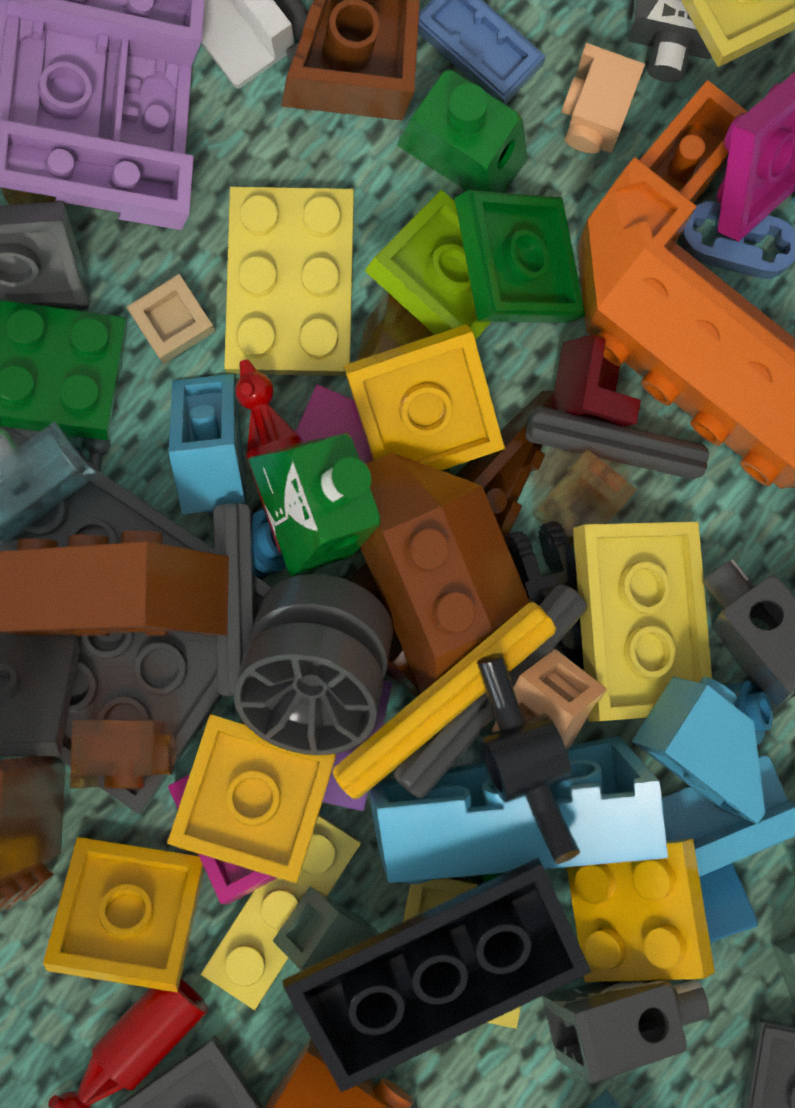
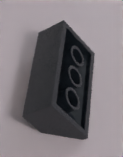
(437, 975)

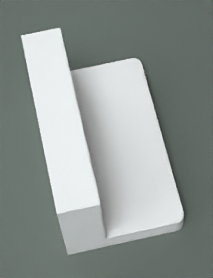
(245, 37)

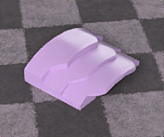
(100, 103)

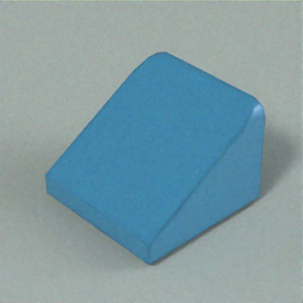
(726, 903)

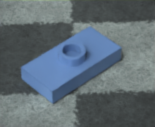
(480, 45)

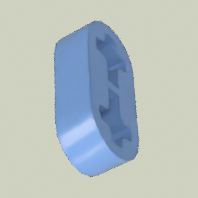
(737, 255)

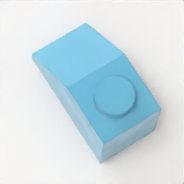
(206, 443)
(706, 744)

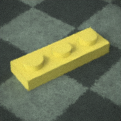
(247, 956)

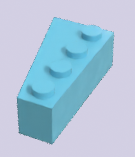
(469, 831)

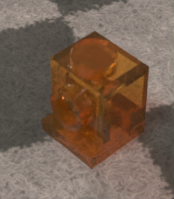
(120, 751)

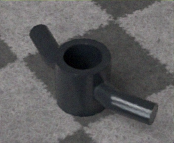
(526, 758)

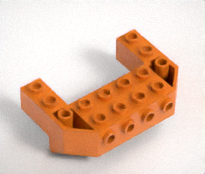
(676, 317)

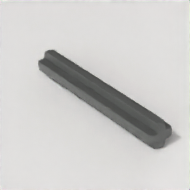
(434, 758)

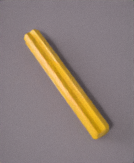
(440, 703)

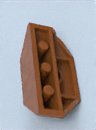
(438, 564)

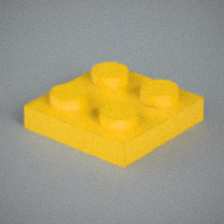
(427, 401)
(251, 801)
(125, 914)
(642, 918)

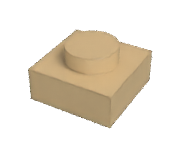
(171, 318)

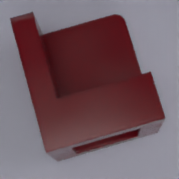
(589, 383)

